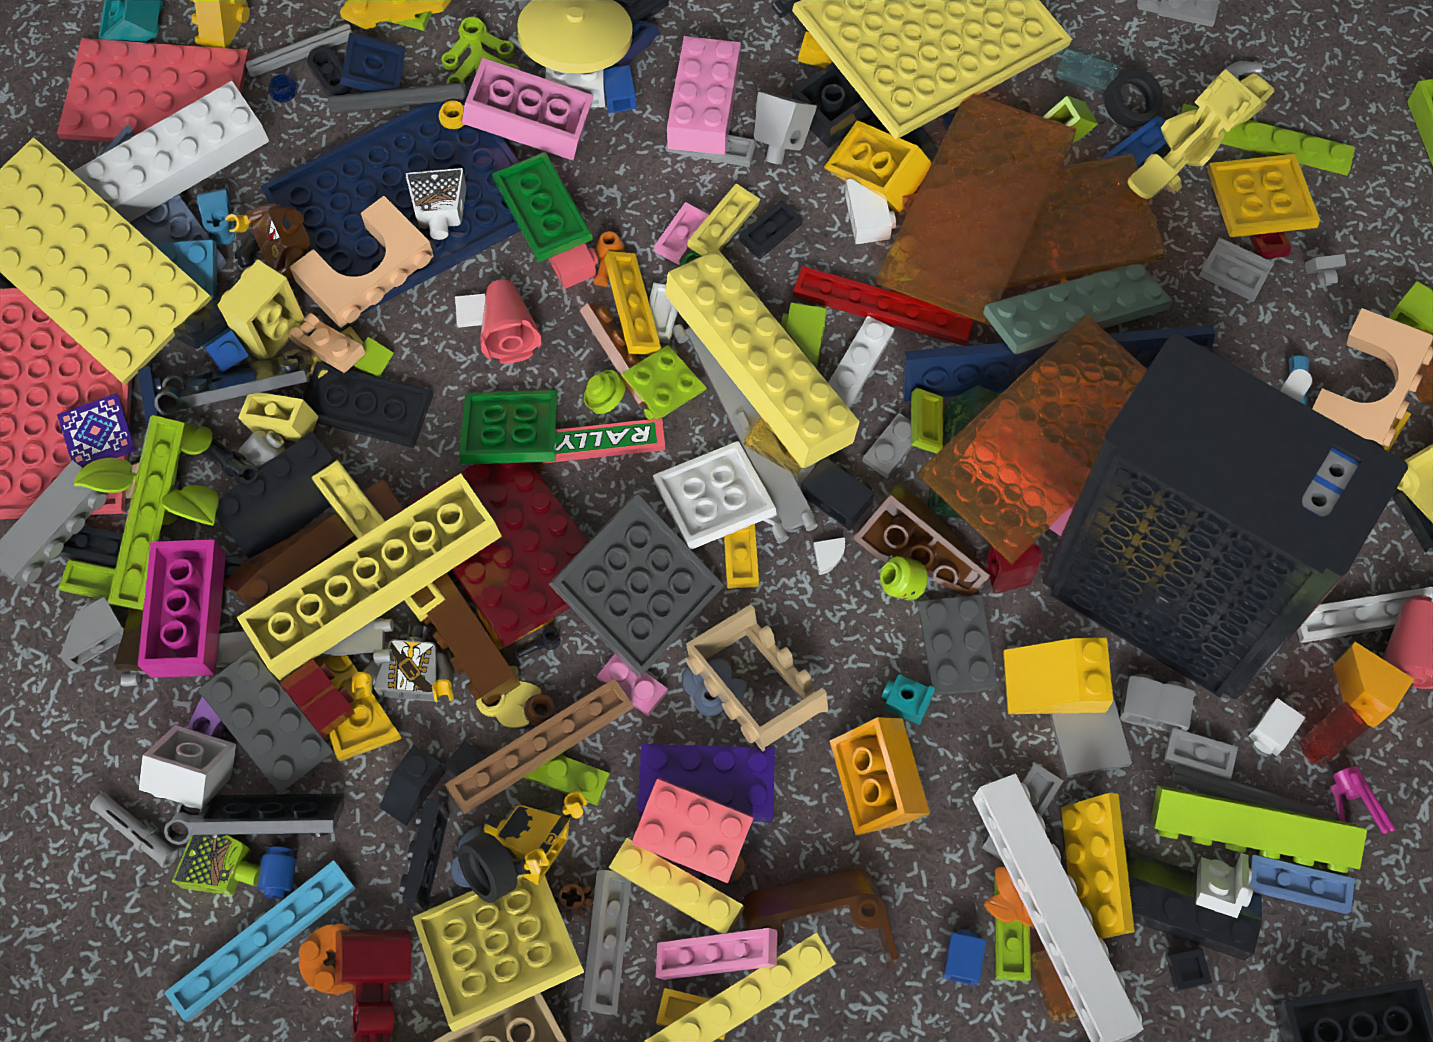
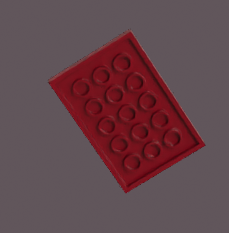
(536, 543)

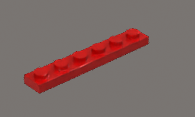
(882, 305)

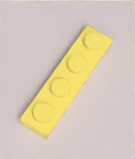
(677, 887)

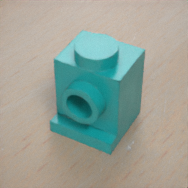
(909, 709)

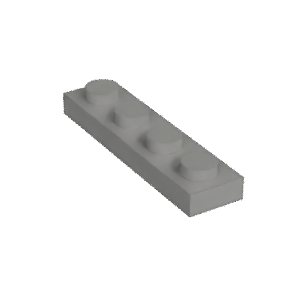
(606, 943)

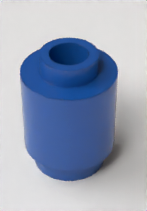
(277, 872)

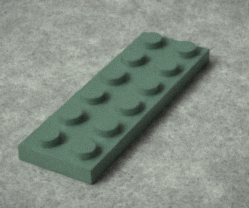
(1053, 311)

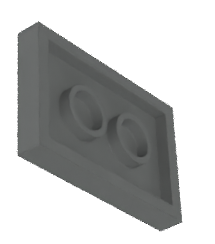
(957, 645)

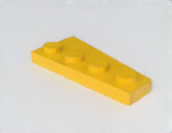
(368, 726)

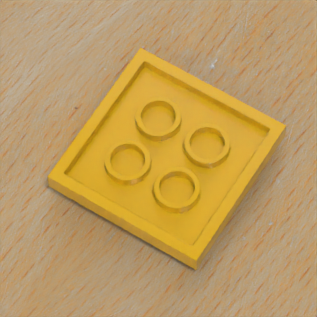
(1263, 195)

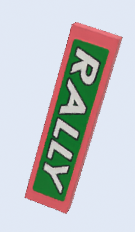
(609, 440)

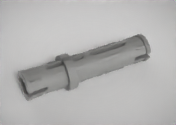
(143, 837)

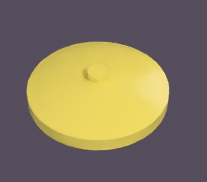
(575, 34)

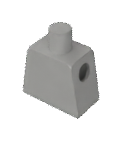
(781, 124)

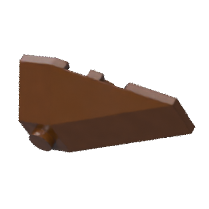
(911, 530)
(288, 560)

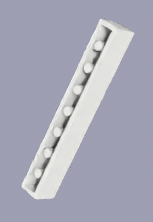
(1057, 912)

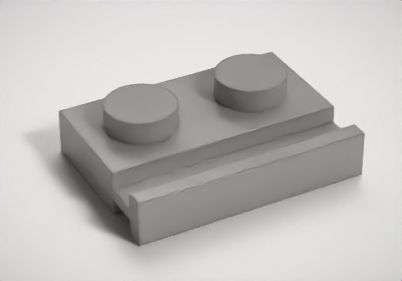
(1236, 269)

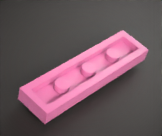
(717, 954)

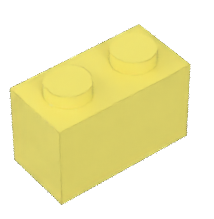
(282, 414)

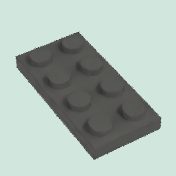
(265, 721)

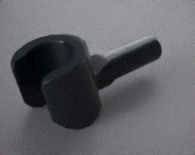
(541, 643)

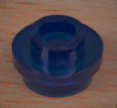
(282, 81)

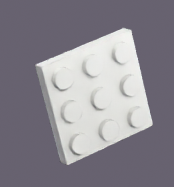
(714, 495)

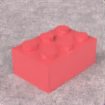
(692, 830)

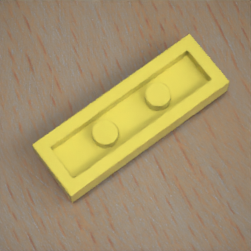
(723, 221)

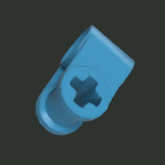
(214, 209)

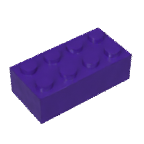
(724, 773)

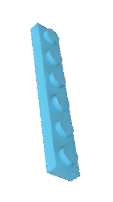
(259, 941)

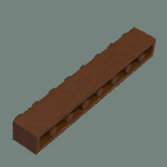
(456, 623)

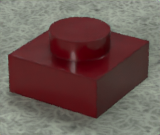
(1271, 245)

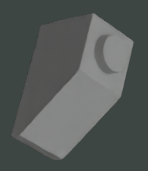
(92, 632)

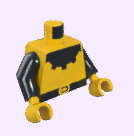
(536, 834)

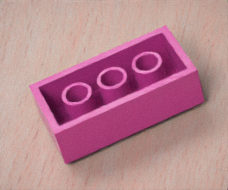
(182, 608)

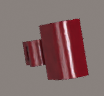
(371, 963)

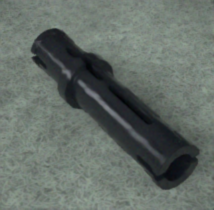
(232, 463)

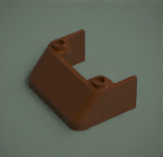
(820, 894)

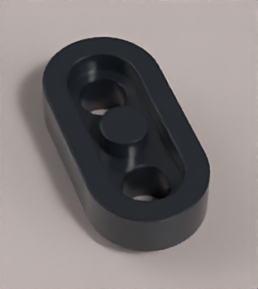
(329, 73)

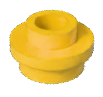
(450, 109)

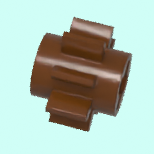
(578, 907)

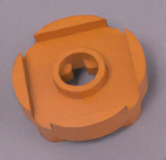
(313, 956)

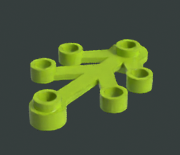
(474, 41)

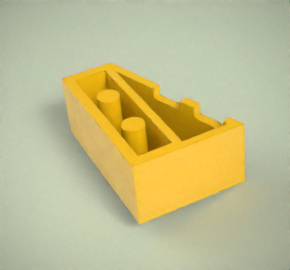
(219, 21)

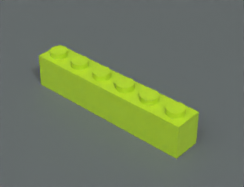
(1258, 827)

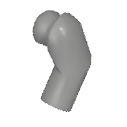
(1244, 68)

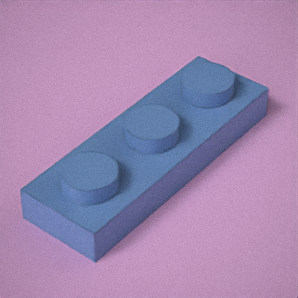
(1301, 884)

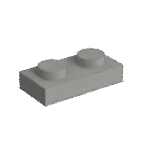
(890, 447)
(1200, 753)

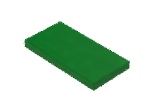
(542, 207)

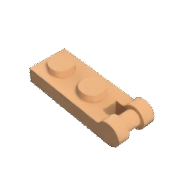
(327, 343)

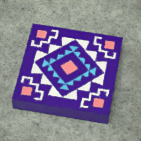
(97, 431)

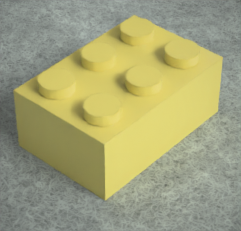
(261, 310)

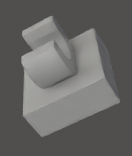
(1326, 268)

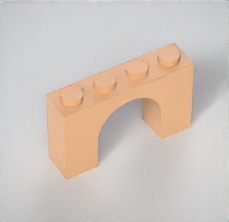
(347, 296)
(1404, 352)

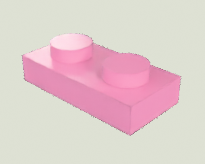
(676, 236)
(642, 691)

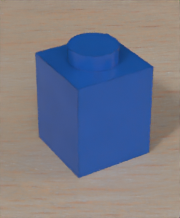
(619, 89)
(225, 350)
(964, 957)

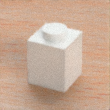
(1276, 727)

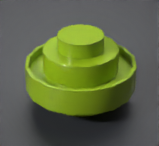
(604, 391)

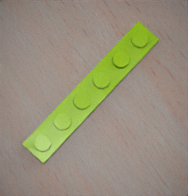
(1279, 141)
(145, 511)

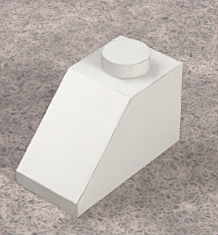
(868, 214)

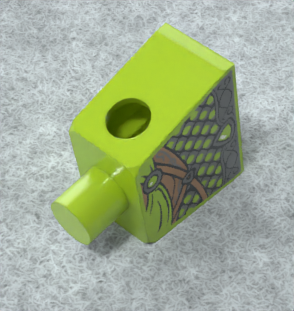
(215, 865)

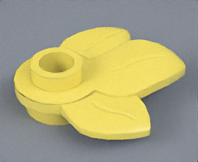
(511, 706)

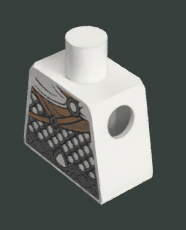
(438, 199)

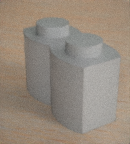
(1156, 704)

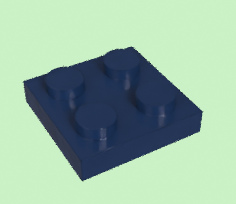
(372, 64)

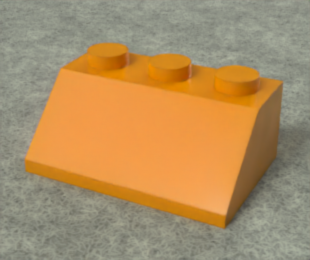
(879, 775)

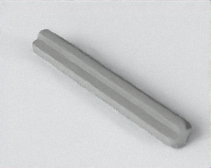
(298, 50)

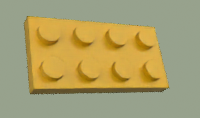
(1099, 862)

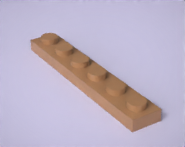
(538, 746)

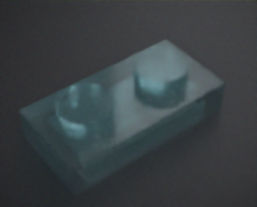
(1086, 71)

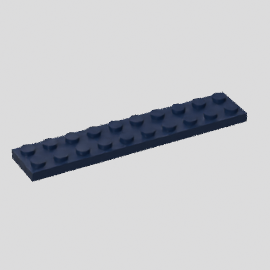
(995, 367)

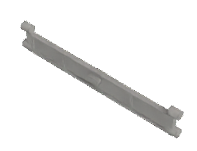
(779, 483)
(235, 644)

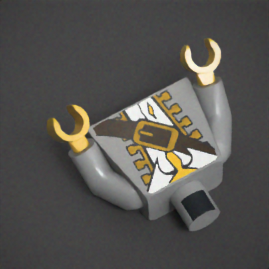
(414, 673)

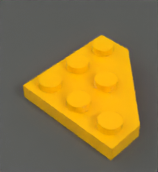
(369, 12)

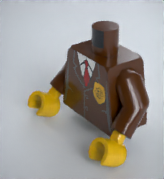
(278, 234)

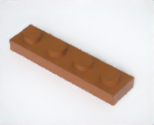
(612, 340)

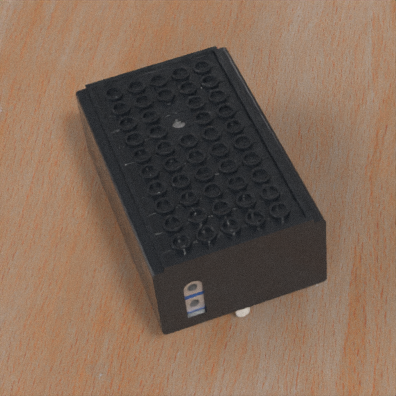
(1217, 517)

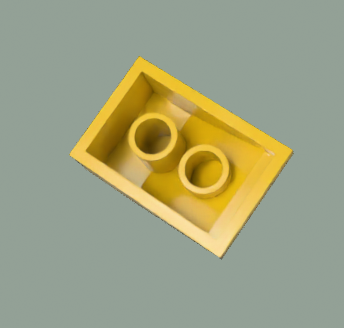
(880, 163)
(1059, 677)

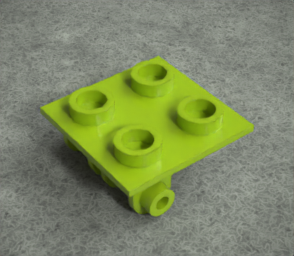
(663, 382)

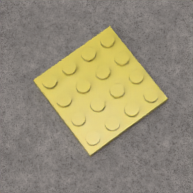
(495, 951)

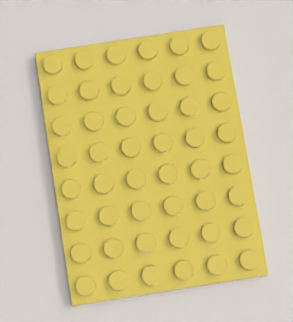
(929, 54)

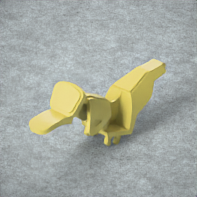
(1199, 132)

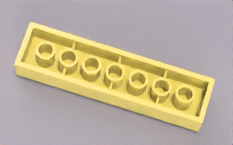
(761, 358)
(369, 577)

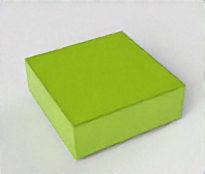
(375, 358)

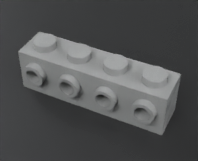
(47, 526)

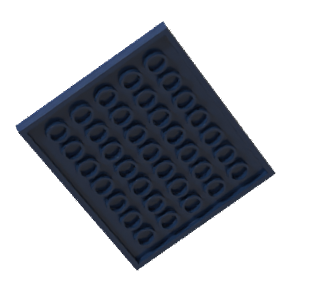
(355, 175)

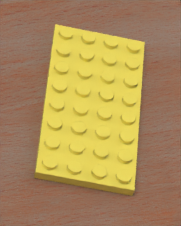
(89, 264)

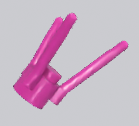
(1354, 785)

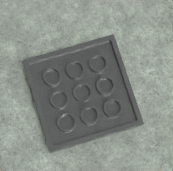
(636, 585)

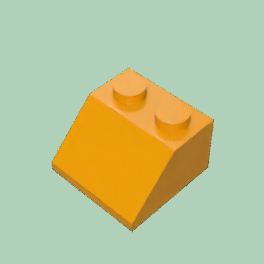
(1370, 684)

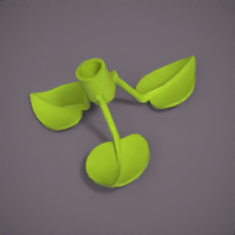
(192, 502)

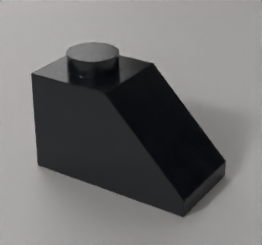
(411, 784)

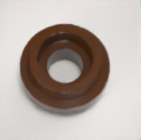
(542, 701)

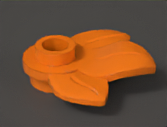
(1008, 904)

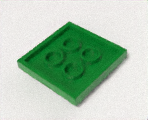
(509, 427)

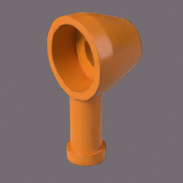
(601, 250)

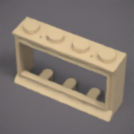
(730, 631)

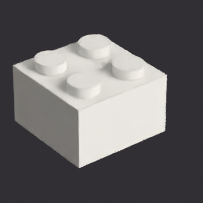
(187, 767)

